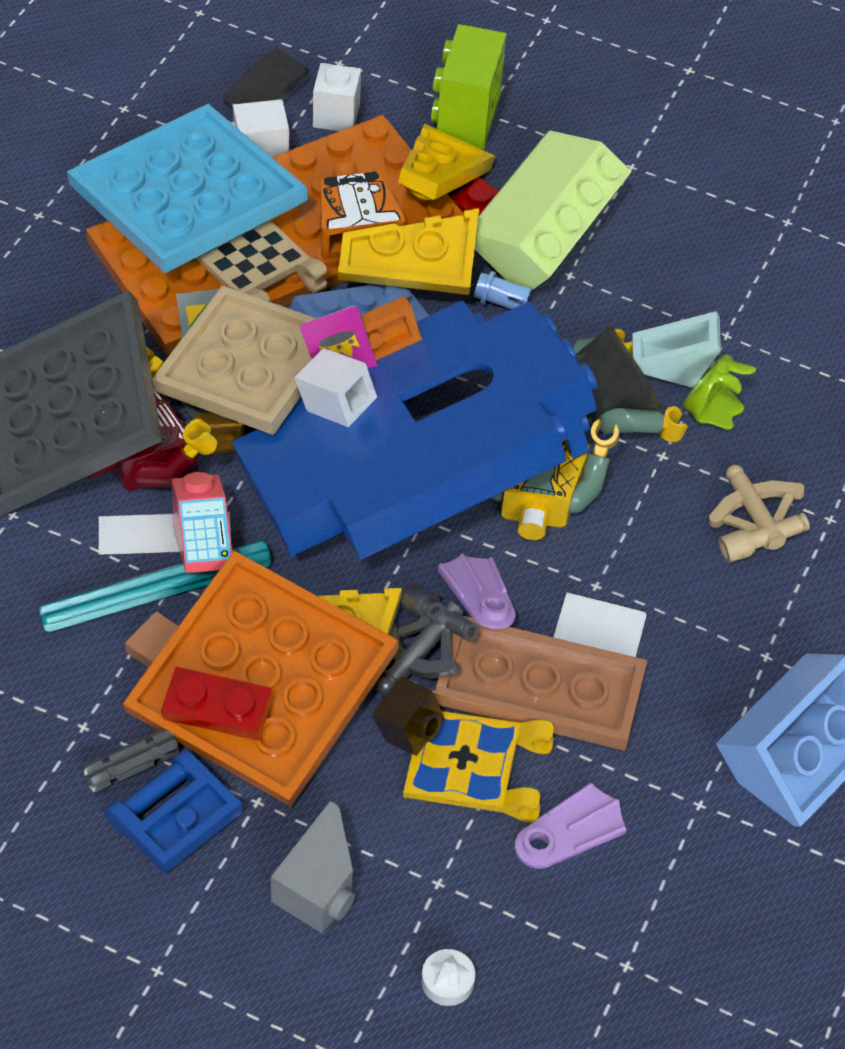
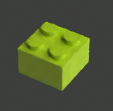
(469, 84)

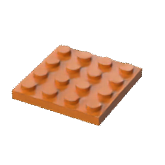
(278, 637)

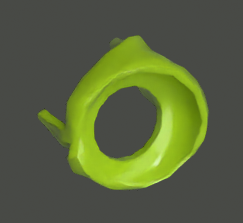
(712, 399)

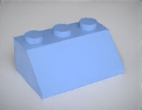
(793, 739)

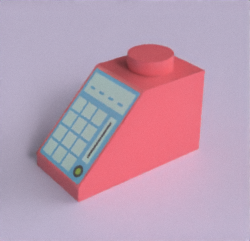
(201, 522)

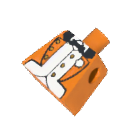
(353, 203)

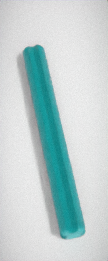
(136, 591)

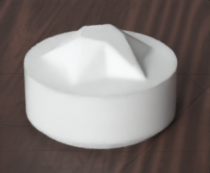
(448, 977)

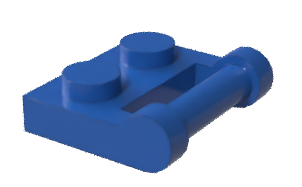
(181, 822)

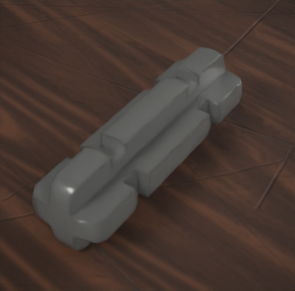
(130, 760)

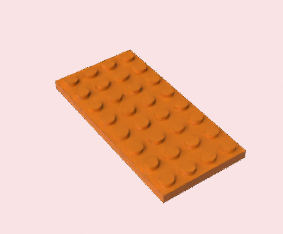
(368, 145)

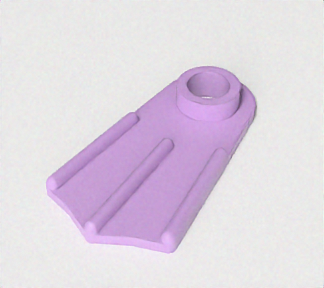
(479, 590)
(571, 828)

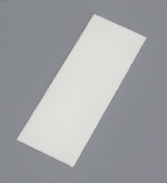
(138, 534)

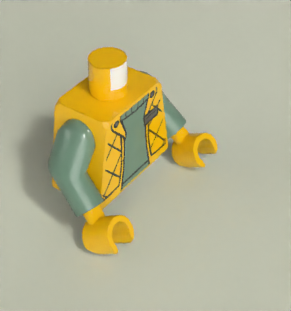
(558, 491)

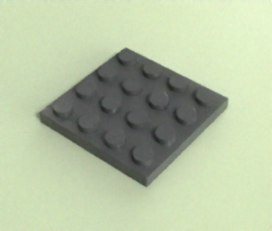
(74, 401)

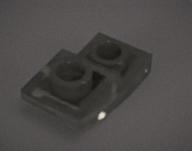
(268, 79)

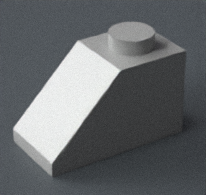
(317, 873)

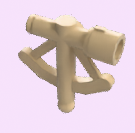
(766, 530)

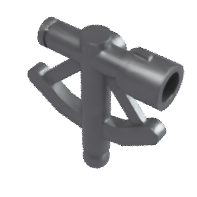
(436, 623)

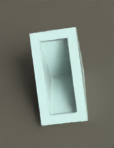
(679, 350)

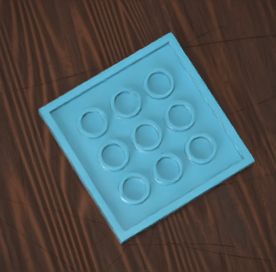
(187, 187)

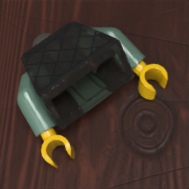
(623, 390)

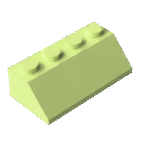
(547, 206)

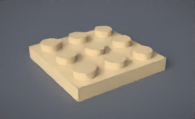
(239, 360)

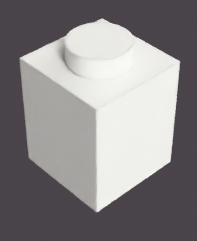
(336, 97)
(264, 124)
(336, 387)

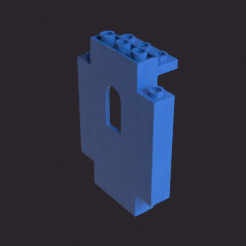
(402, 475)

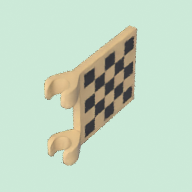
(260, 260)

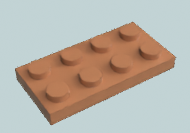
(540, 677)

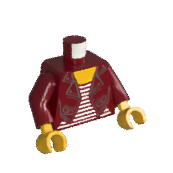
(169, 458)

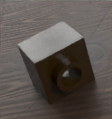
(408, 716)

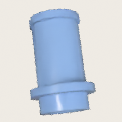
(500, 291)

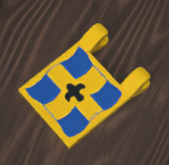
(473, 764)

